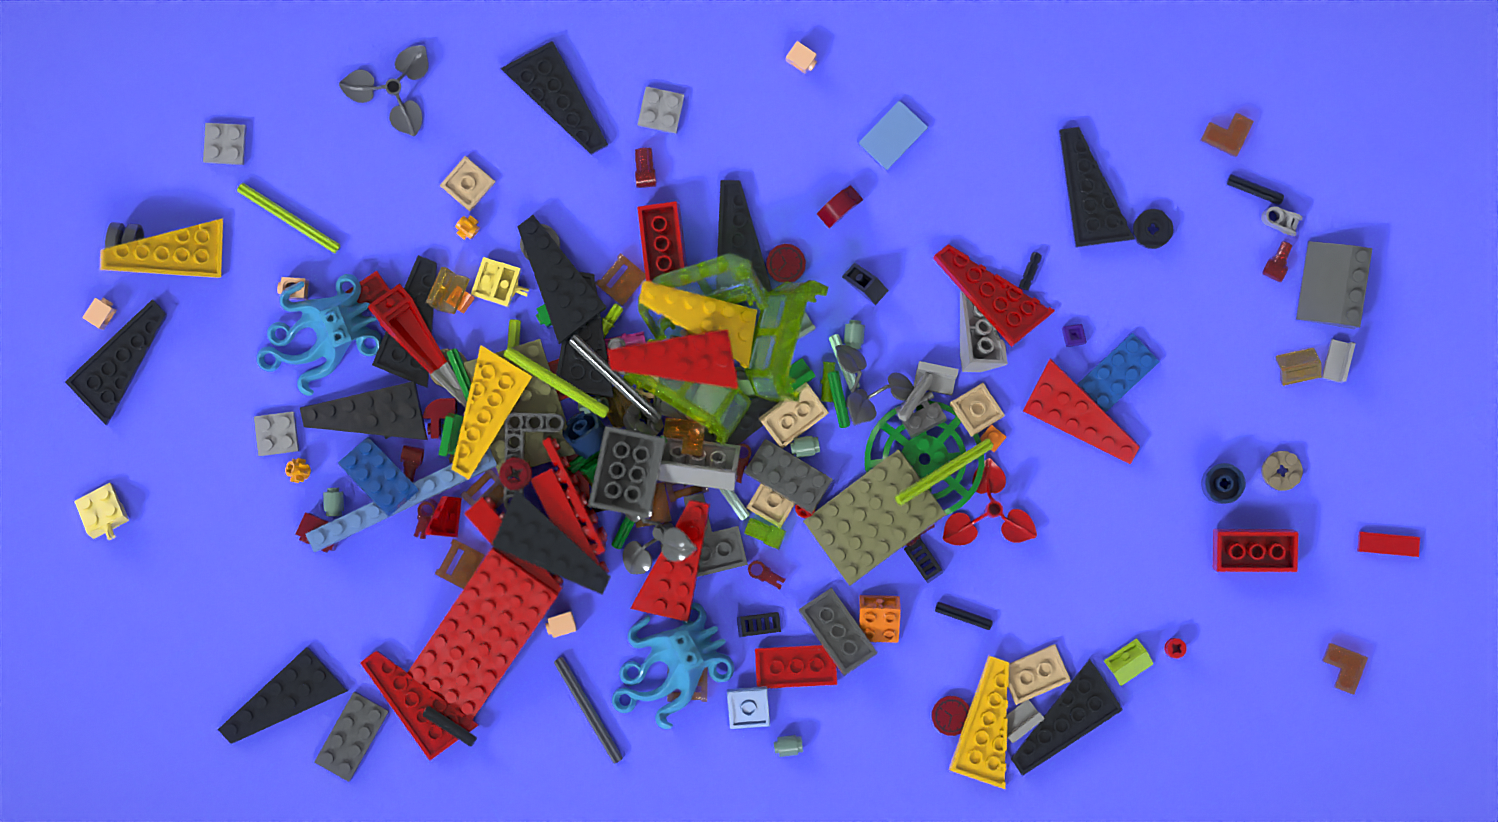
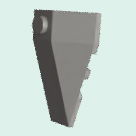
(979, 341)

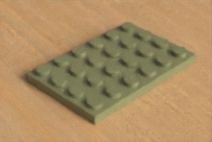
(536, 398)
(867, 523)

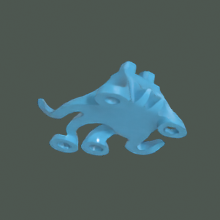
(336, 324)
(685, 652)

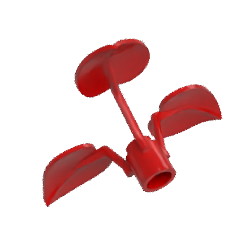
(1017, 526)

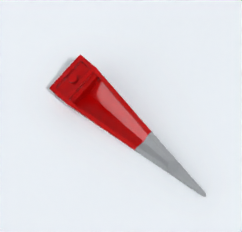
(405, 324)

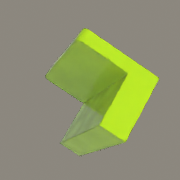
(1129, 662)

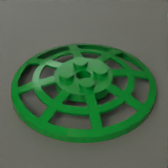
(934, 448)

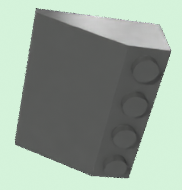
(1334, 284)
(627, 472)

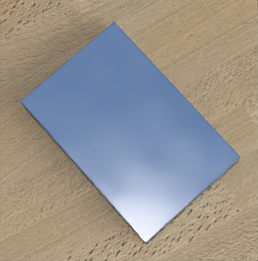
(893, 135)

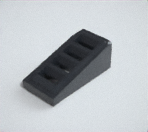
(930, 577)
(742, 628)

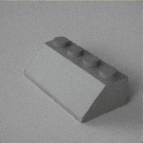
(713, 469)

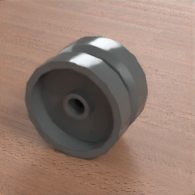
(119, 234)

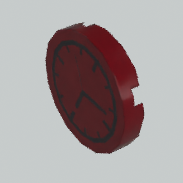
(785, 263)
(950, 715)

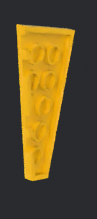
(179, 252)
(703, 315)
(490, 400)
(984, 734)

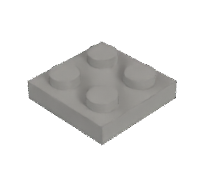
(661, 110)
(224, 144)
(276, 433)

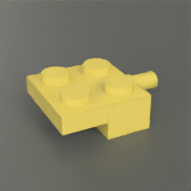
(497, 282)
(101, 512)

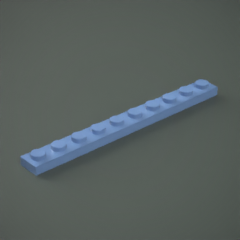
(372, 514)

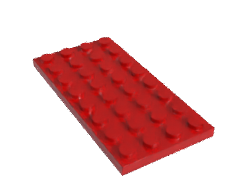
(482, 633)

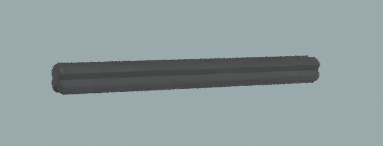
(617, 380)
(588, 710)

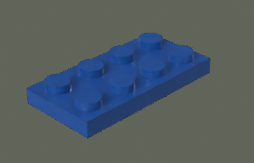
(1118, 372)
(378, 476)

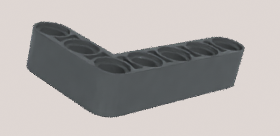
(519, 432)

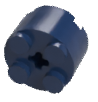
(584, 433)
(1226, 472)

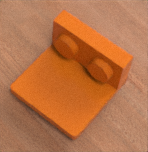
(880, 617)

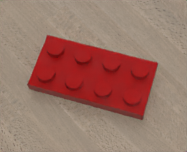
(794, 667)

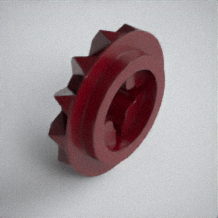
(513, 483)

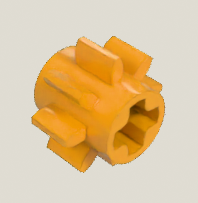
(467, 227)
(297, 470)

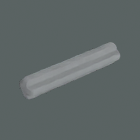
(915, 396)

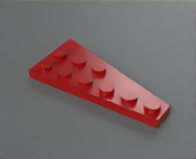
(996, 298)
(691, 358)
(1069, 408)
(577, 497)
(672, 583)
(410, 700)

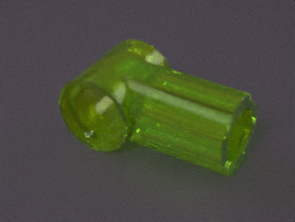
(768, 534)

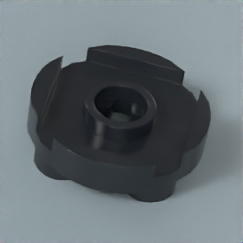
(1160, 221)

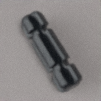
(1030, 271)

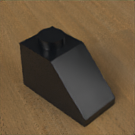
(865, 283)

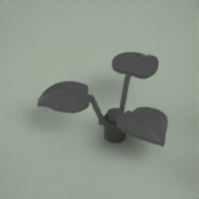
(406, 117)
(858, 401)
(675, 547)

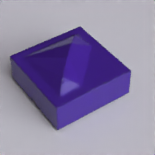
(1074, 335)

